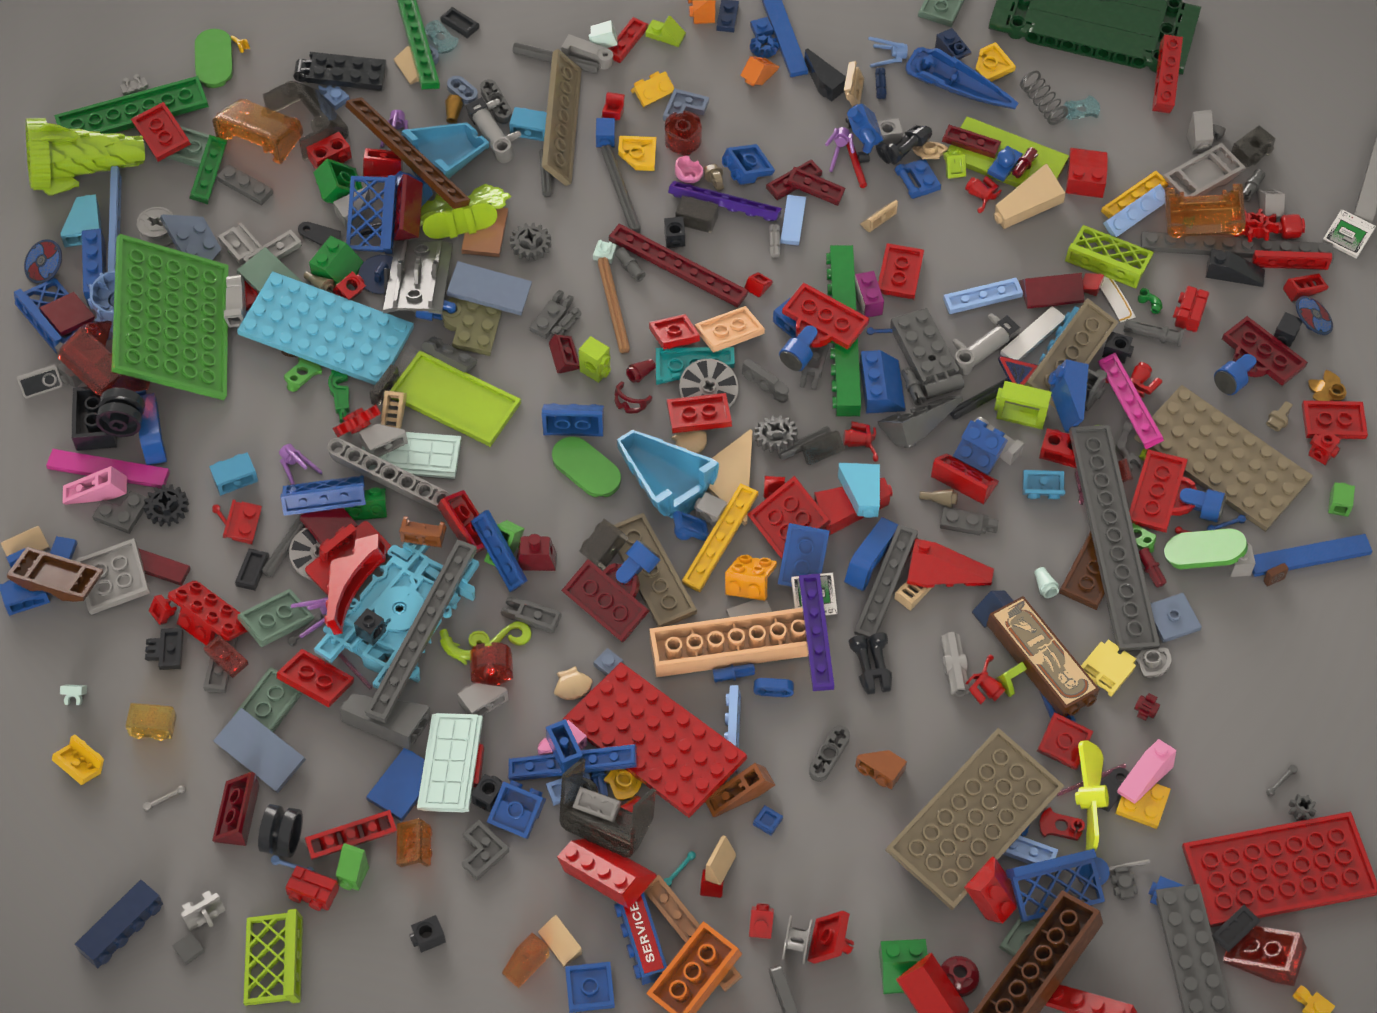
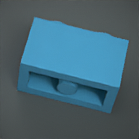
(529, 123)
(233, 473)

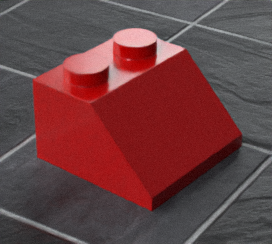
(992, 892)

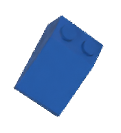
(1069, 392)

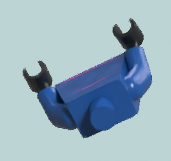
(865, 127)

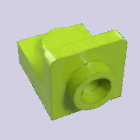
(955, 163)

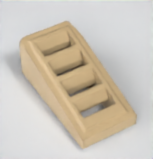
(401, 407)
(907, 601)

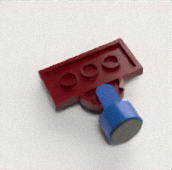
(1255, 355)
(612, 592)

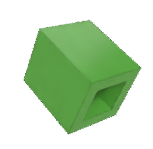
(1341, 499)

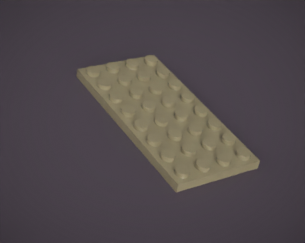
(1228, 458)
(974, 817)

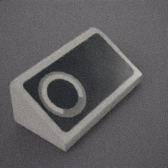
(39, 381)

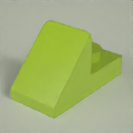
(666, 32)

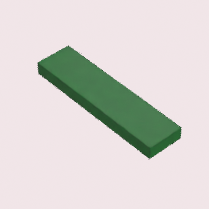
(208, 169)

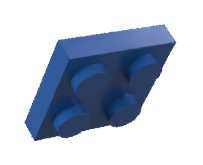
(589, 987)

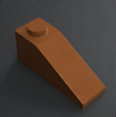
(740, 789)

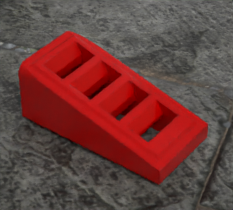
(1298, 286)

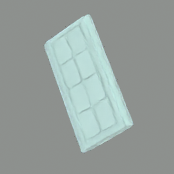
(426, 455)
(450, 762)

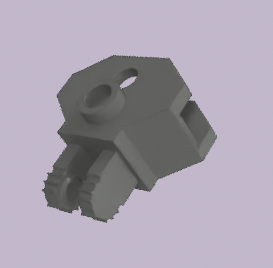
(1095, 385)

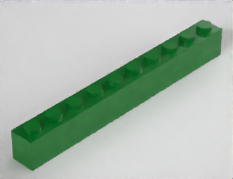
(846, 361)

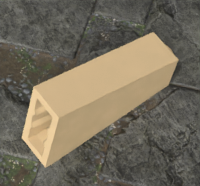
(1030, 198)

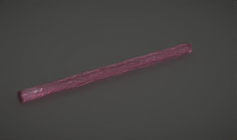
(355, 671)
(1081, 783)

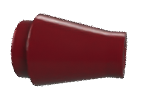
(640, 370)

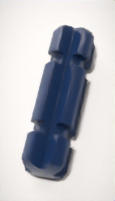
(880, 83)

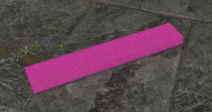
(1131, 401)
(87, 464)

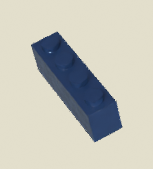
(119, 924)

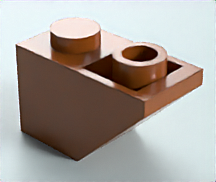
(882, 766)

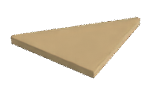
(733, 468)

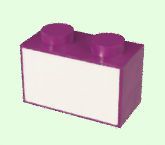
(869, 294)

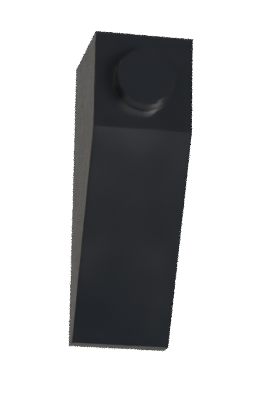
(826, 78)
(1233, 268)

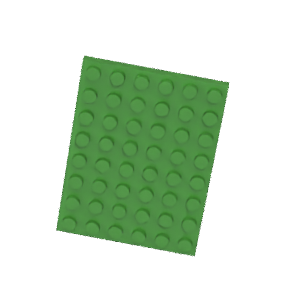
(170, 318)

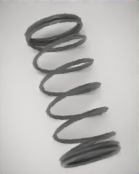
(1024, 79)

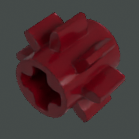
(1147, 706)

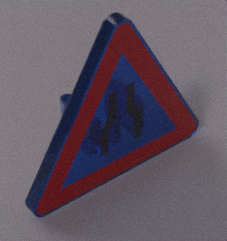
(1016, 370)

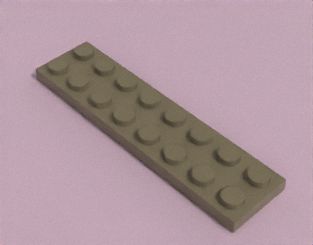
(561, 118)

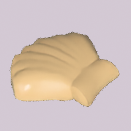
(930, 150)
(692, 441)
(572, 684)

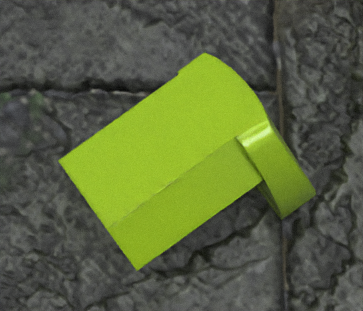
(1006, 677)

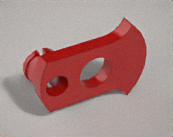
(1048, 827)

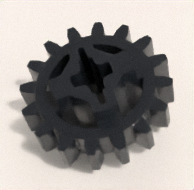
(176, 505)

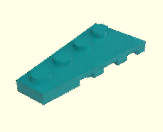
(673, 362)

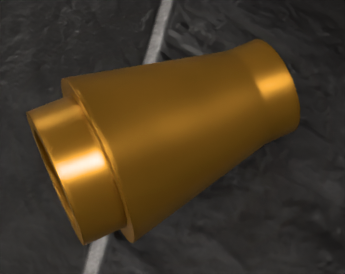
(453, 107)

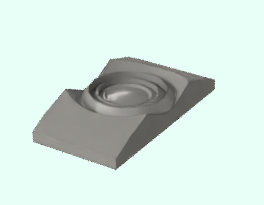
(1205, 172)

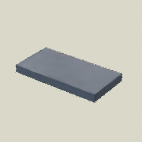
(489, 288)
(259, 750)

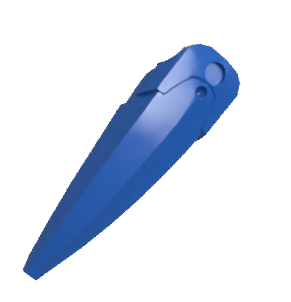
(951, 74)

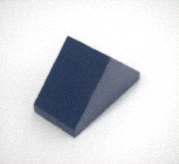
(991, 603)

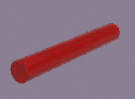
(857, 167)

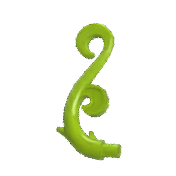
(481, 637)

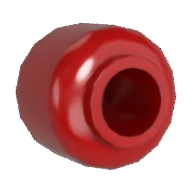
(1291, 226)

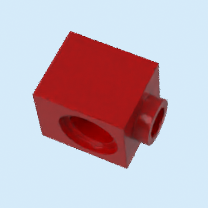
(353, 279)

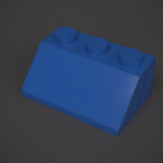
(881, 382)
(573, 420)

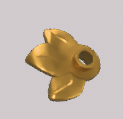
(1325, 388)

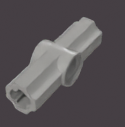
(955, 664)

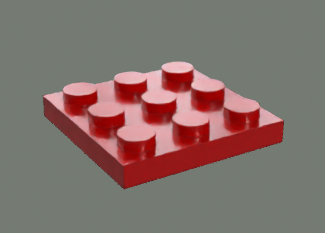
(787, 505)

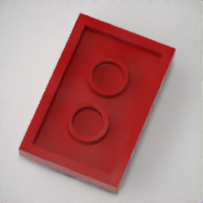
(160, 131)
(900, 271)
(699, 413)
(1341, 418)
(315, 678)

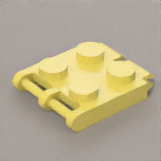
(1108, 667)

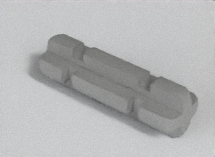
(774, 232)

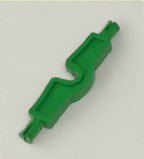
(340, 393)

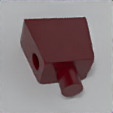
(536, 553)

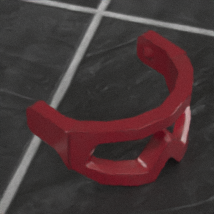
(642, 402)

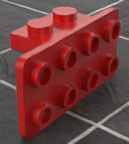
(338, 547)
(205, 613)

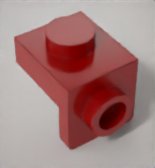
(613, 106)
(761, 921)

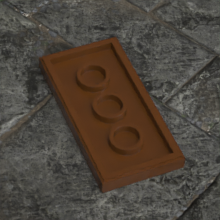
(1084, 578)

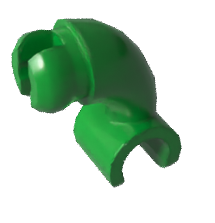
(1156, 304)

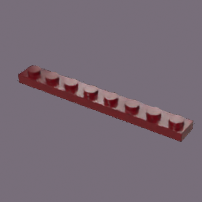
(678, 265)

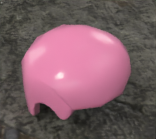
(687, 170)

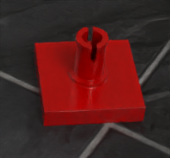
(829, 937)

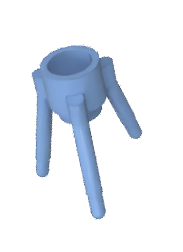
(898, 50)

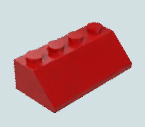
(606, 871)

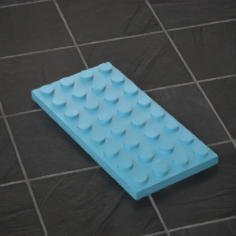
(325, 328)

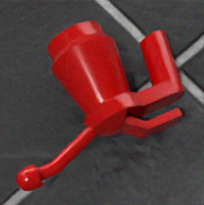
(979, 189)
(1139, 376)
(856, 438)
(989, 685)

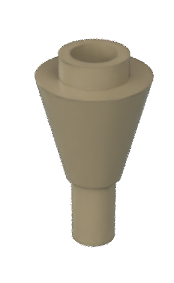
(320, 282)
(944, 497)

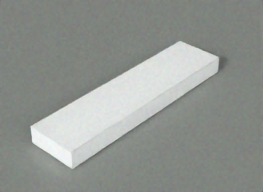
(1034, 334)

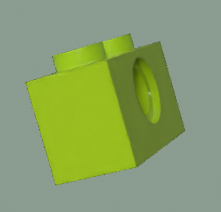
(594, 359)

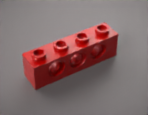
(1167, 74)
(351, 833)

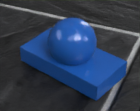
(1005, 163)
(689, 526)

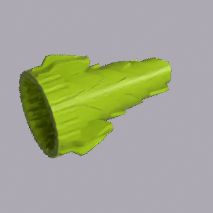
(63, 153)

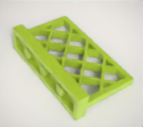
(1106, 264)
(292, 958)

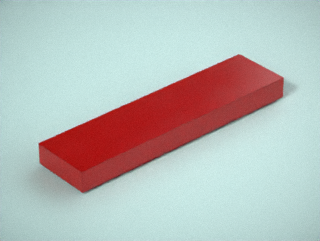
(1292, 259)

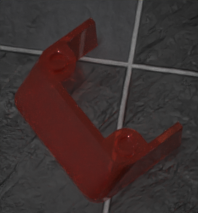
(92, 363)

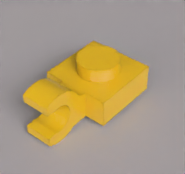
(1313, 1003)

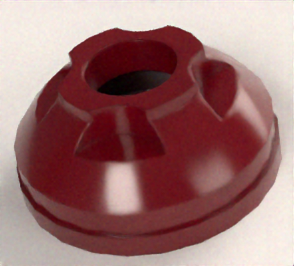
(967, 984)

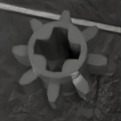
(1302, 807)

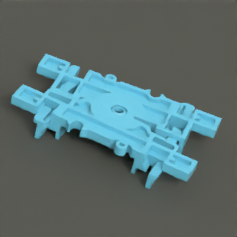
(404, 584)

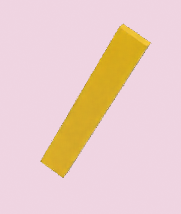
(720, 537)

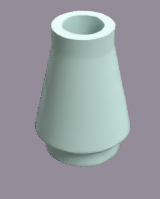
(1047, 585)

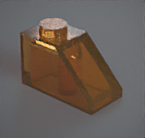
(526, 960)

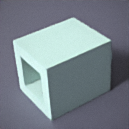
(604, 34)

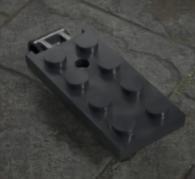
(345, 71)

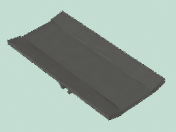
(418, 276)

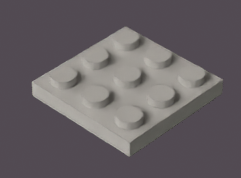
(121, 577)

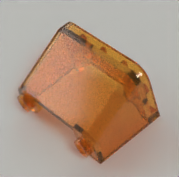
(260, 126)
(1204, 213)

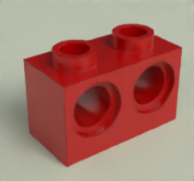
(332, 147)
(1058, 453)

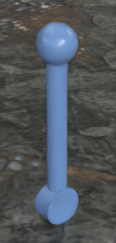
(276, 860)

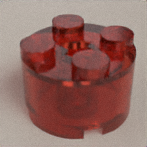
(683, 132)
(491, 664)

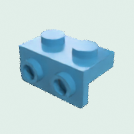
(1043, 483)

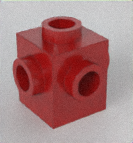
(1324, 446)

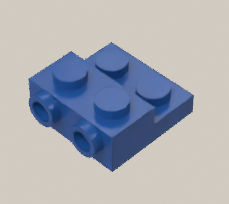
(747, 163)
(980, 446)
(516, 808)

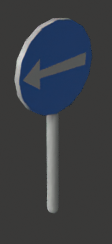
(1104, 871)

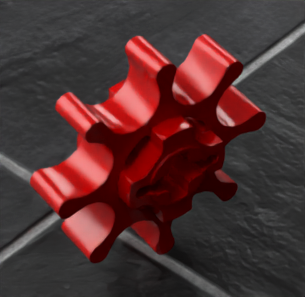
(1259, 225)
(356, 421)

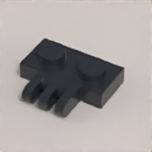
(166, 649)

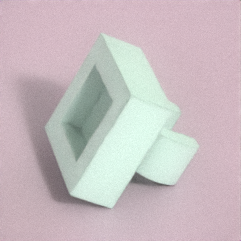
(605, 249)
(73, 691)

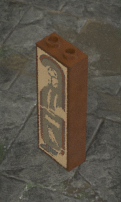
(1045, 657)

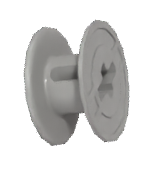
(152, 228)
(797, 939)

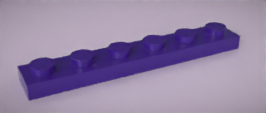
(730, 202)
(816, 632)

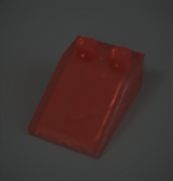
(1269, 954)

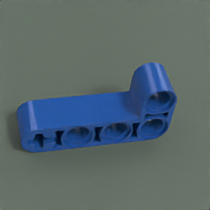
(150, 432)
(870, 554)

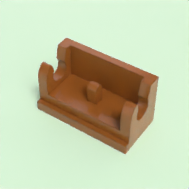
(422, 533)

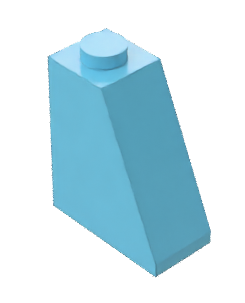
(83, 216)
(862, 487)

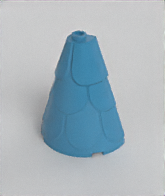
(667, 472)

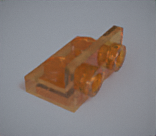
(413, 843)

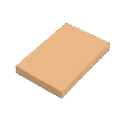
(729, 329)

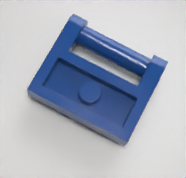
(921, 174)

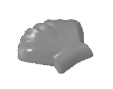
(1154, 661)

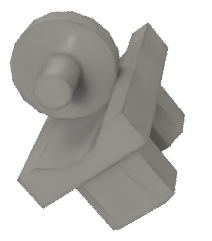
(203, 911)

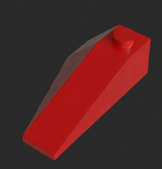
(940, 565)

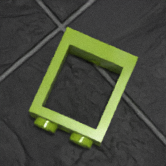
(1025, 396)

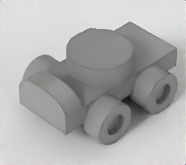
(139, 84)

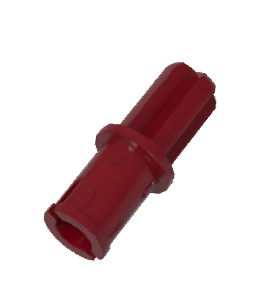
(1025, 162)
(1152, 567)

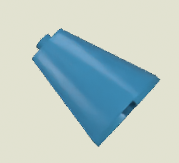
(447, 146)

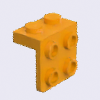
(749, 577)

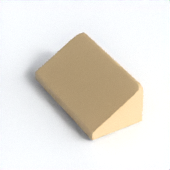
(406, 65)
(880, 216)
(31, 538)
(720, 861)
(560, 941)

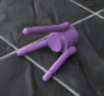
(397, 120)
(841, 137)
(293, 456)
(314, 604)

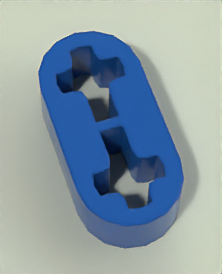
(773, 687)

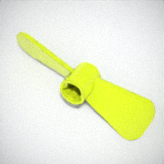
(1092, 794)

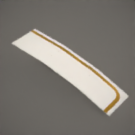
(1117, 300)

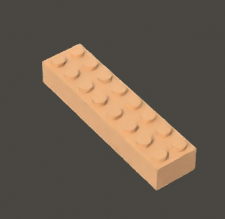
(728, 642)

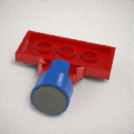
(818, 323)
(1165, 493)

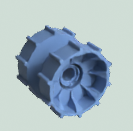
(102, 298)

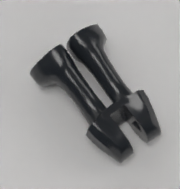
(913, 137)
(876, 644)

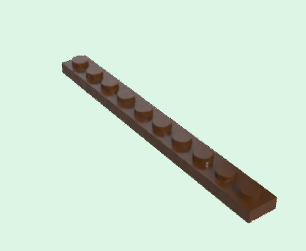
(408, 153)

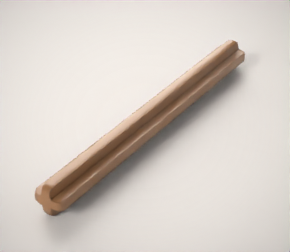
(613, 305)

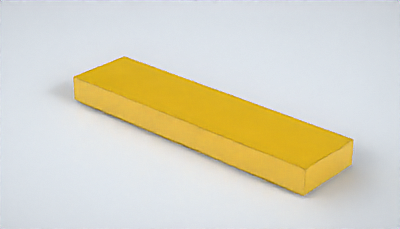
(1133, 194)

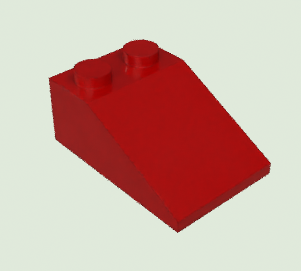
(1086, 173)

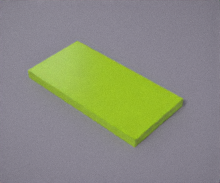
(981, 163)
(456, 398)

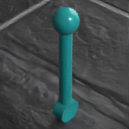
(690, 856)

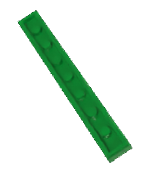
(418, 44)

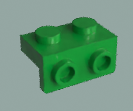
(374, 507)

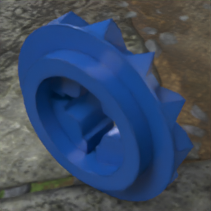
(766, 51)

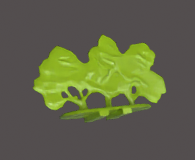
(443, 221)

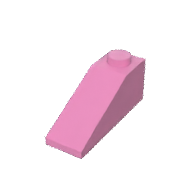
(99, 486)
(1148, 771)

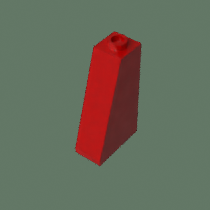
(839, 508)

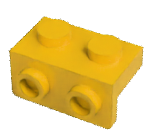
(653, 89)
(79, 760)

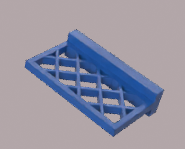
(387, 218)
(33, 314)
(323, 495)
(1055, 865)

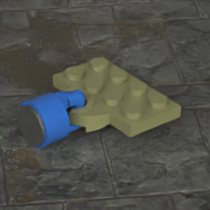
(473, 324)

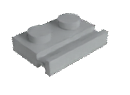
(239, 242)

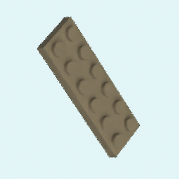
(1077, 343)
(661, 588)

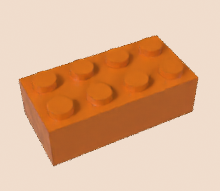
(694, 971)

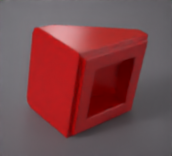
(1092, 283)
(758, 284)
(710, 889)

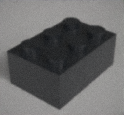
(85, 432)

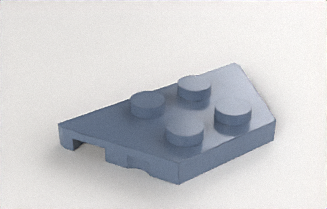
(191, 235)

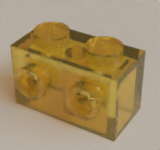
(150, 721)

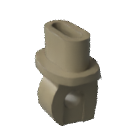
(714, 174)
(1278, 419)

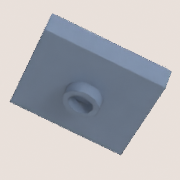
(1174, 617)

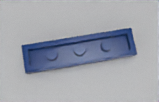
(499, 550)

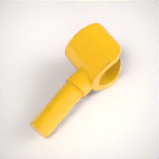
(242, 44)

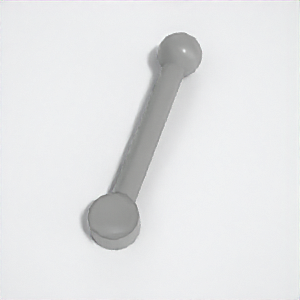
(147, 806)

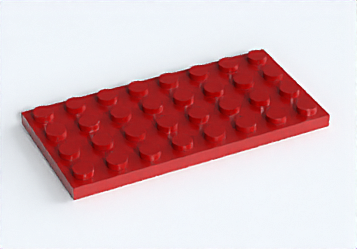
(674, 748)
(1281, 868)

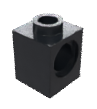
(674, 232)
(1288, 329)
(1120, 345)
(370, 627)
(484, 800)
(428, 925)

